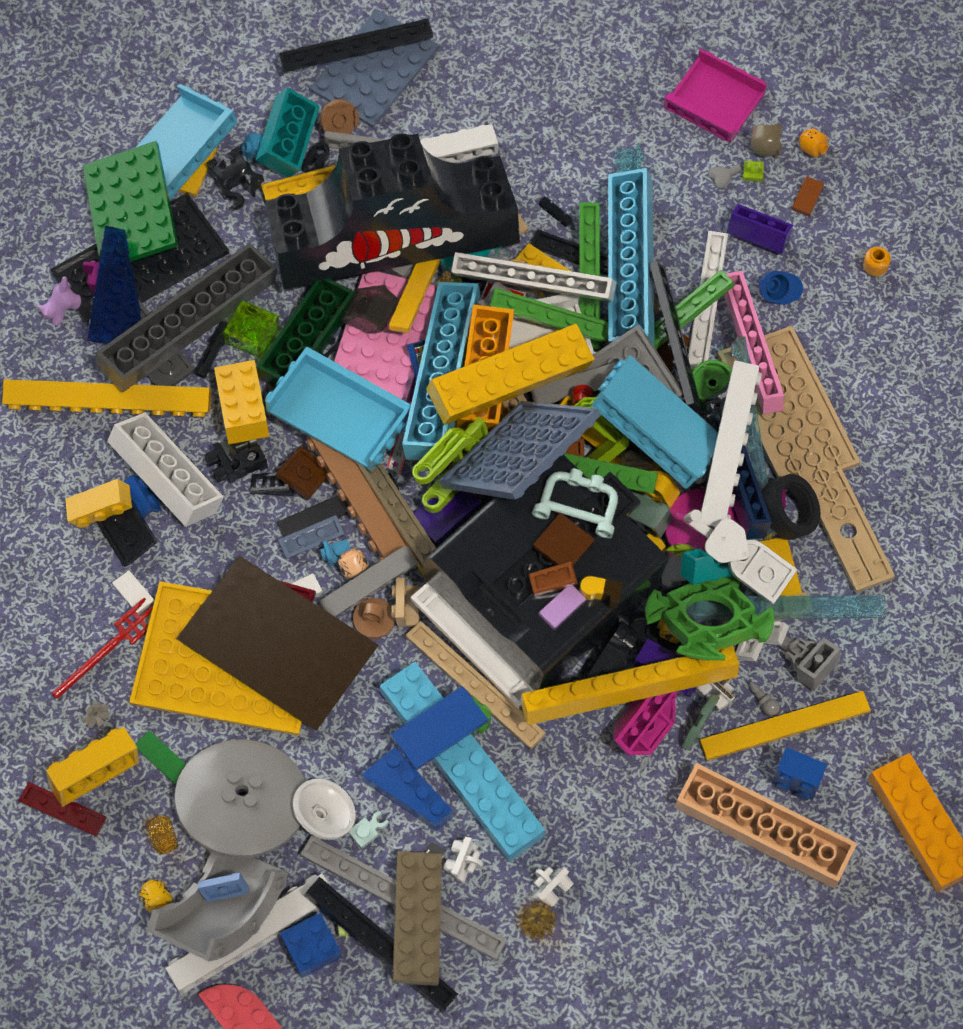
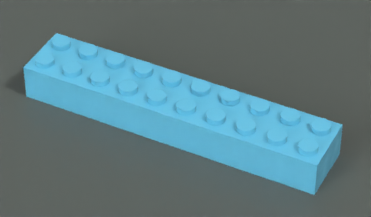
(630, 252)
(442, 353)
(469, 770)

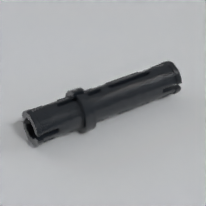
(217, 342)

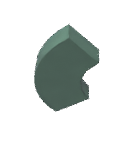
(704, 715)

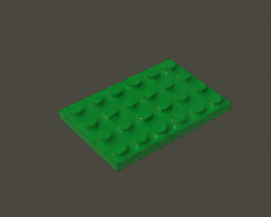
(133, 196)

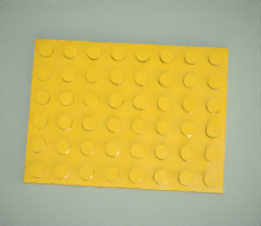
(185, 682)

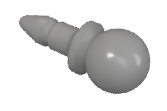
(770, 706)

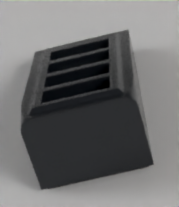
(280, 490)

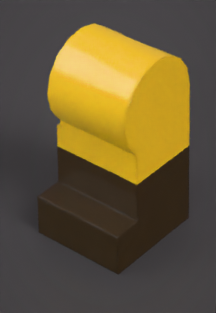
(602, 590)

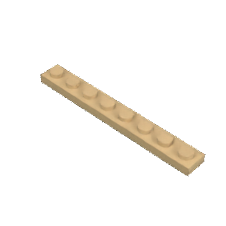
(475, 684)

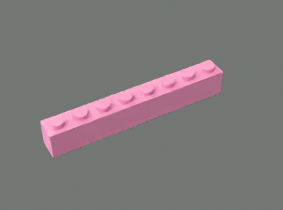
(747, 324)

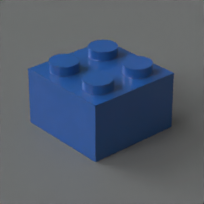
(799, 774)
(311, 945)

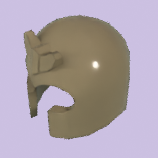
(766, 140)

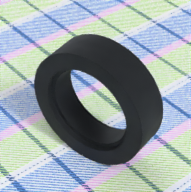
(807, 502)

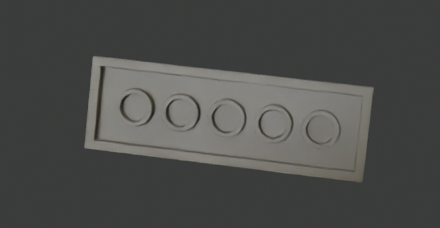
(417, 918)

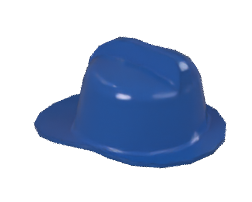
(780, 287)

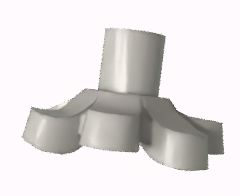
(95, 714)

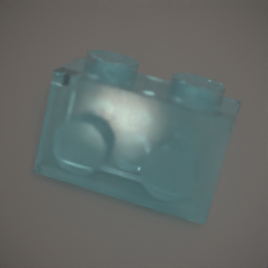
(629, 159)

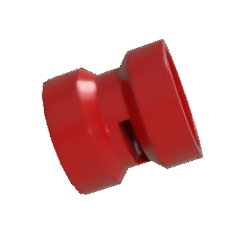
(581, 391)

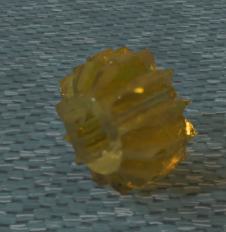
(162, 835)
(530, 917)

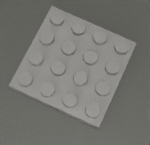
(642, 350)

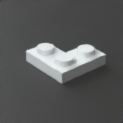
(750, 649)

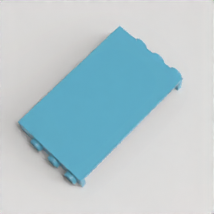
(189, 135)
(338, 408)
(657, 421)

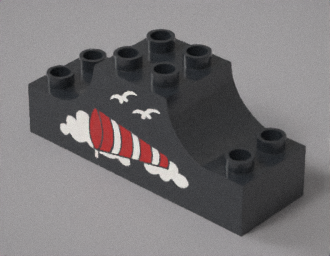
(390, 210)

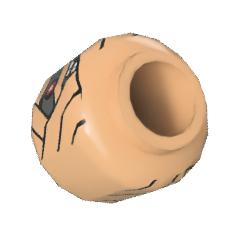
(353, 563)

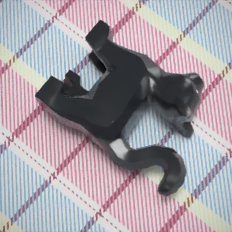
(235, 174)

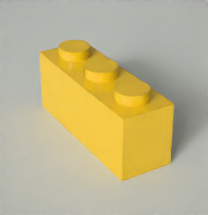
(98, 503)

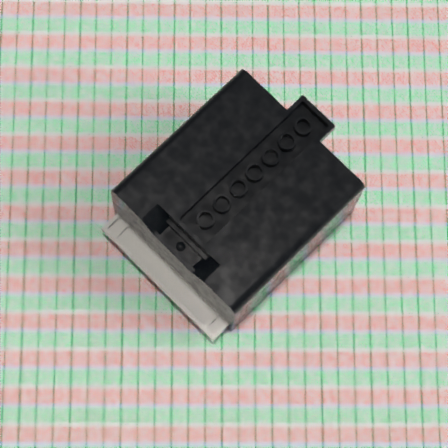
(483, 591)

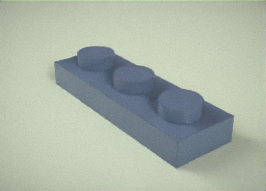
(311, 537)

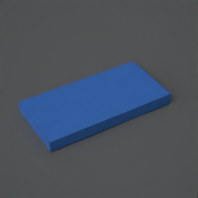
(439, 728)

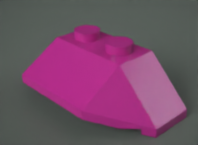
(645, 724)

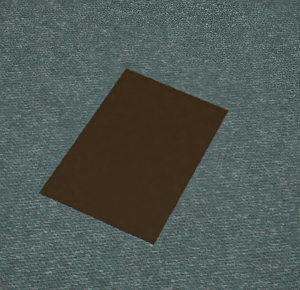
(277, 642)

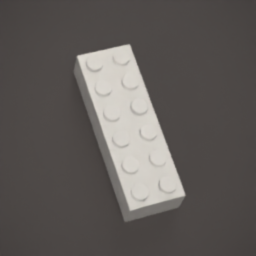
(165, 469)

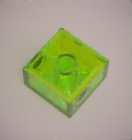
(251, 329)

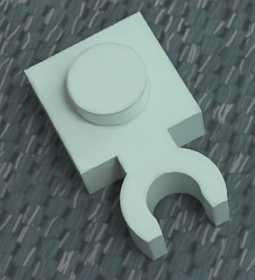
(365, 831)

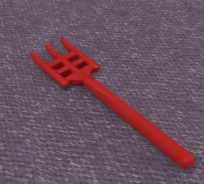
(123, 634)

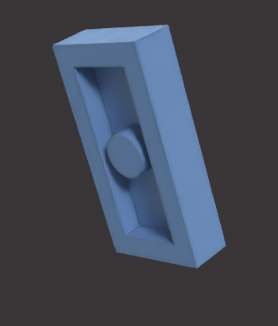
(223, 887)

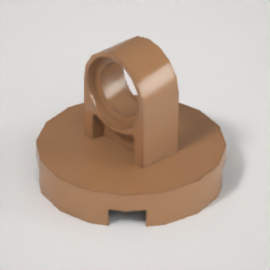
(339, 117)
(373, 618)

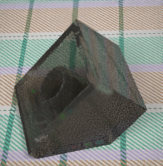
(370, 309)

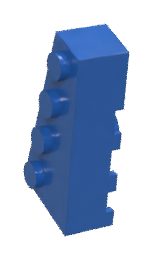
(405, 787)

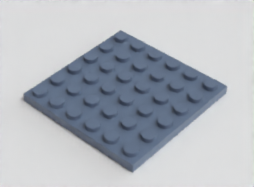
(519, 449)

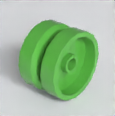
(710, 373)

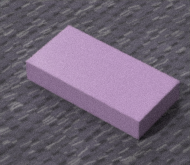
(562, 607)

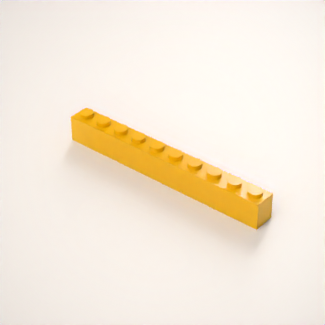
(106, 396)
(627, 686)

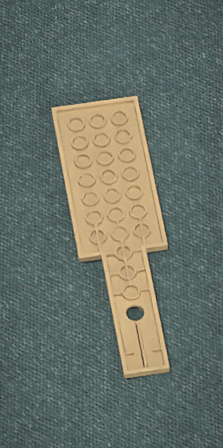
(814, 445)

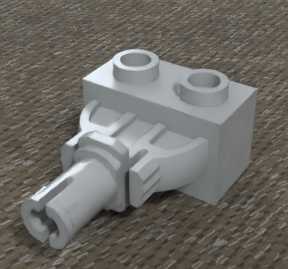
(811, 659)

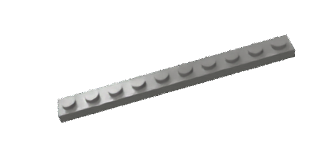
(384, 888)

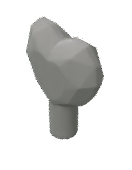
(723, 176)

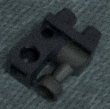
(235, 464)

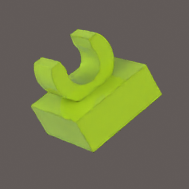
(753, 171)

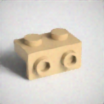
(405, 610)

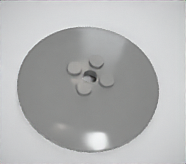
(236, 823)

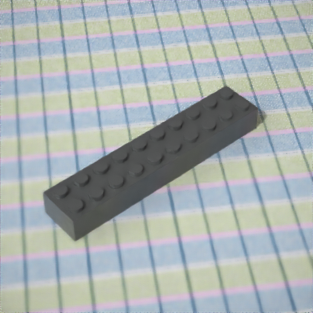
(185, 317)

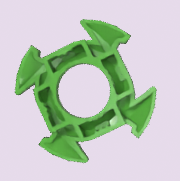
(702, 640)

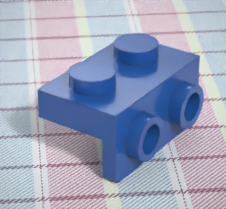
(143, 496)

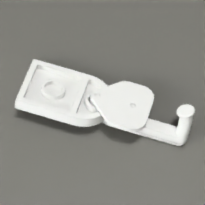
(761, 571)

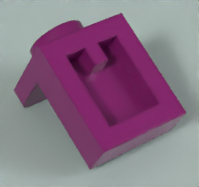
(91, 270)

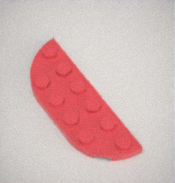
(237, 1008)

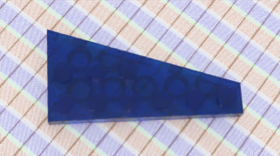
(115, 294)

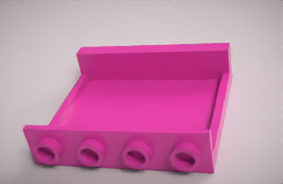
(716, 96)

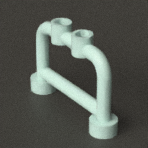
(574, 478)

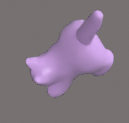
(59, 302)

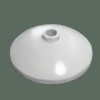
(330, 803)

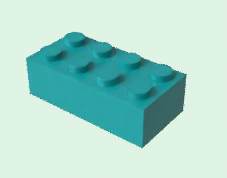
(287, 132)

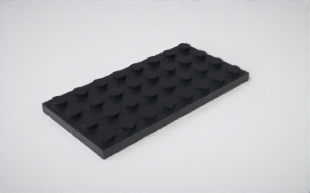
(153, 274)

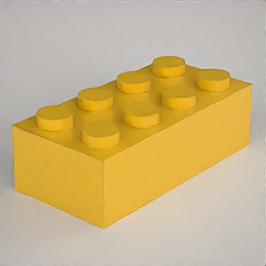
(241, 402)
(92, 766)

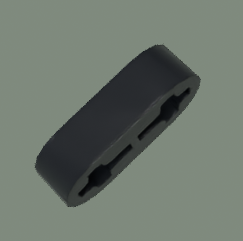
(313, 156)

